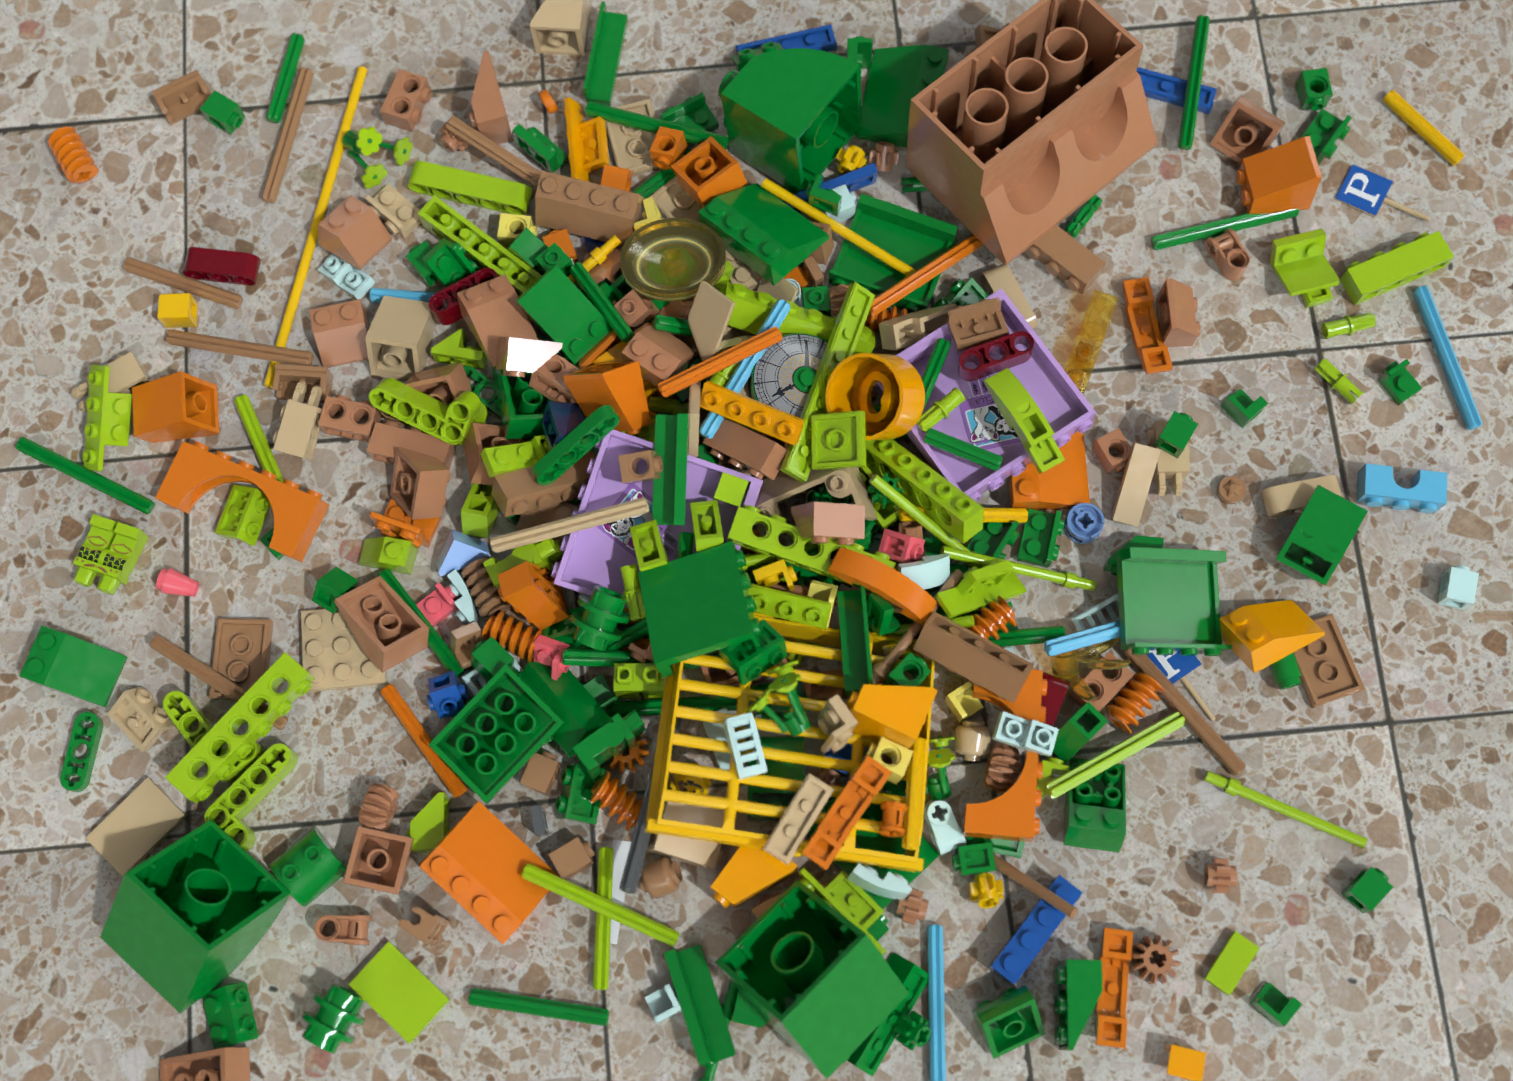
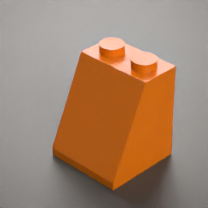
(1280, 178)
(614, 385)
(175, 408)

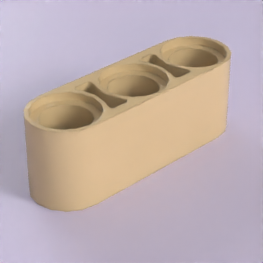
(1002, 277)
(1293, 497)

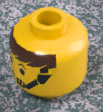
(690, 783)

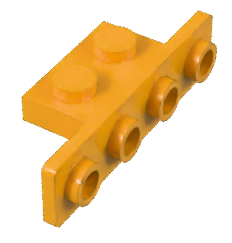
(585, 140)
(751, 413)

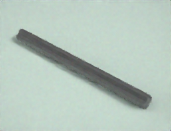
(640, 839)

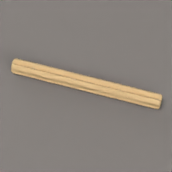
(569, 525)

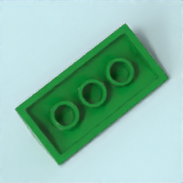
(570, 701)

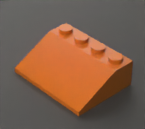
(1057, 487)
(482, 871)

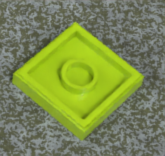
(838, 440)

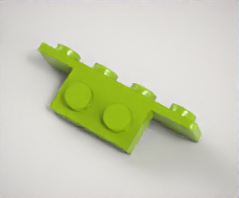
(106, 418)
(980, 588)
(791, 606)
(848, 900)

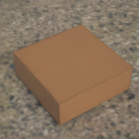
(814, 272)

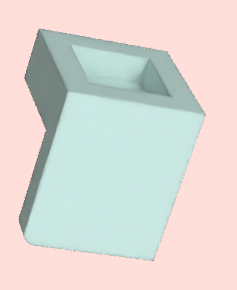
(663, 1003)

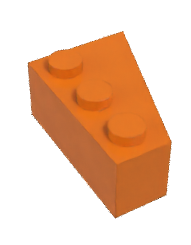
(533, 594)

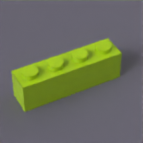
(1397, 267)

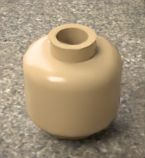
(973, 740)

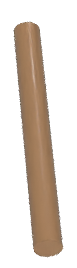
(1035, 887)

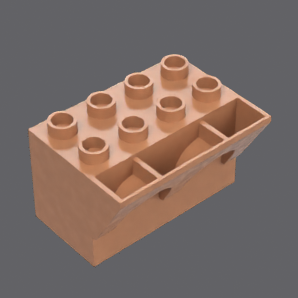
(1032, 123)

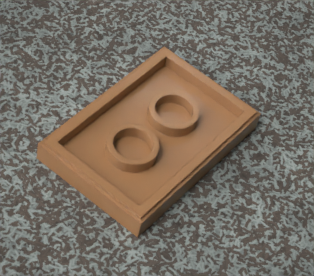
(241, 651)
(1328, 666)

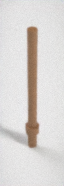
(882, 670)

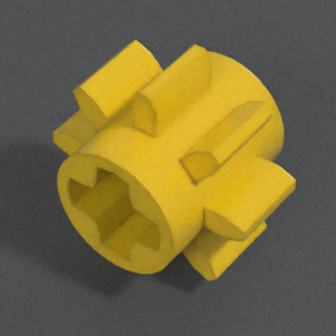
(850, 159)
(986, 890)

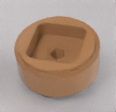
(1231, 490)

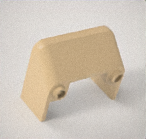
(712, 313)
(838, 482)

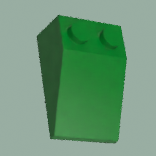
(564, 314)
(73, 666)

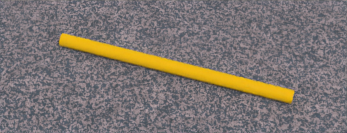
(837, 227)

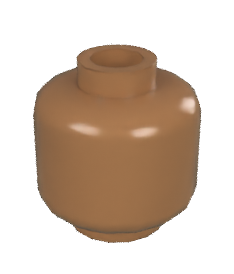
(660, 877)

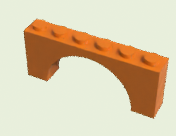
(199, 471)
(1012, 813)

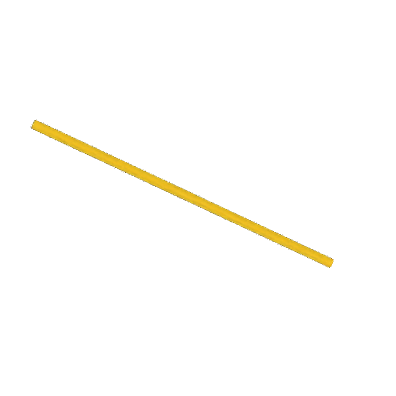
(317, 218)

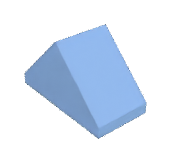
(460, 552)

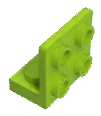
(1302, 263)

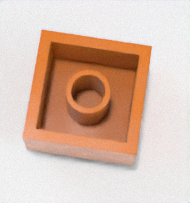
(708, 172)

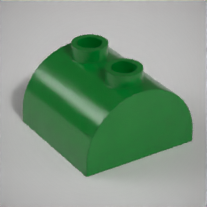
(308, 867)
(1008, 1021)

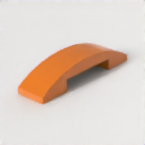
(1144, 326)
(885, 582)
(846, 812)
(1111, 1005)

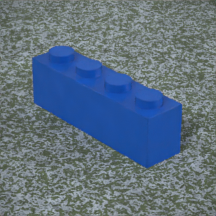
(1032, 933)

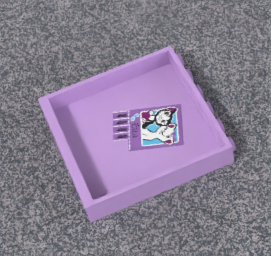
(978, 417)
(599, 552)

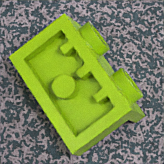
(243, 514)

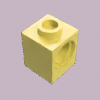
(509, 224)
(899, 755)

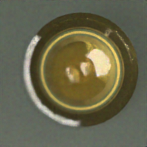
(672, 258)

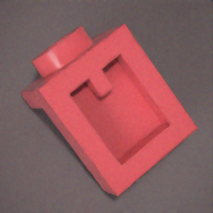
(901, 546)
(438, 604)
(549, 653)

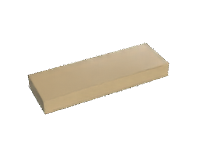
(1135, 484)
(797, 819)

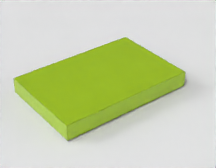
(399, 992)

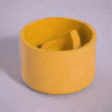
(901, 402)

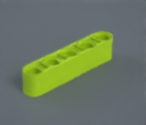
(470, 188)

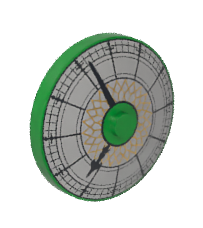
(787, 372)

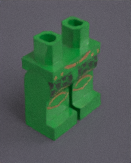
(609, 741)

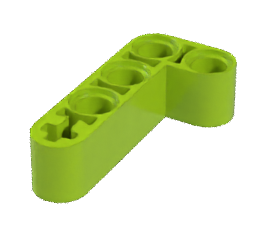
(392, 398)
(194, 713)
(254, 792)

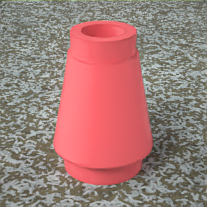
(176, 583)

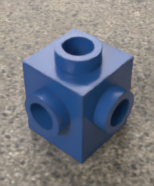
(446, 695)

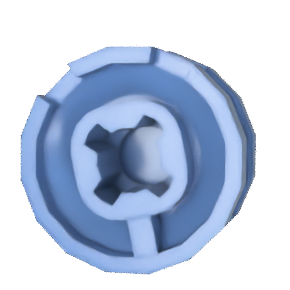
(1084, 523)

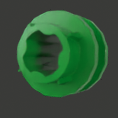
(600, 617)
(333, 1018)

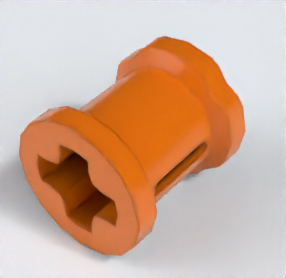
(892, 819)

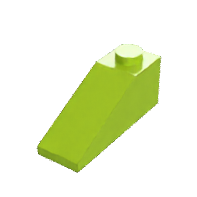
(479, 511)

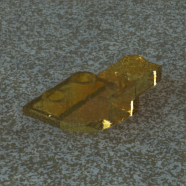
(1090, 338)

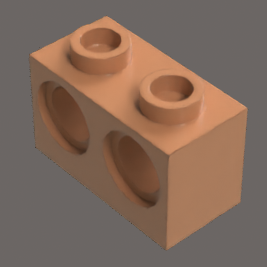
(400, 99)
(550, 382)
(347, 424)
(1104, 687)

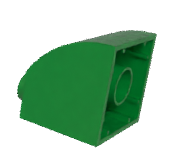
(792, 112)
(192, 914)
(824, 963)

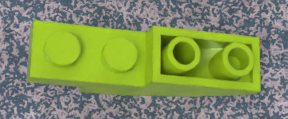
(1026, 419)
(514, 456)

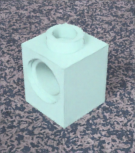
(1458, 587)

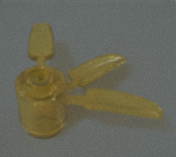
(1067, 666)

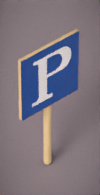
(1368, 191)
(1175, 669)

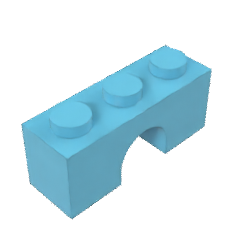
(1378, 488)

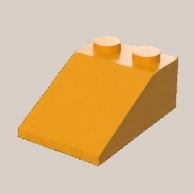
(1268, 632)

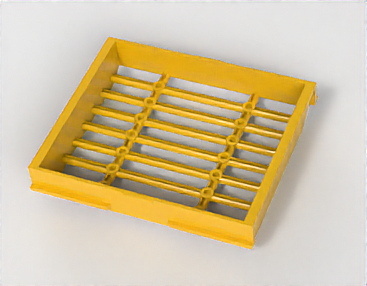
(743, 694)

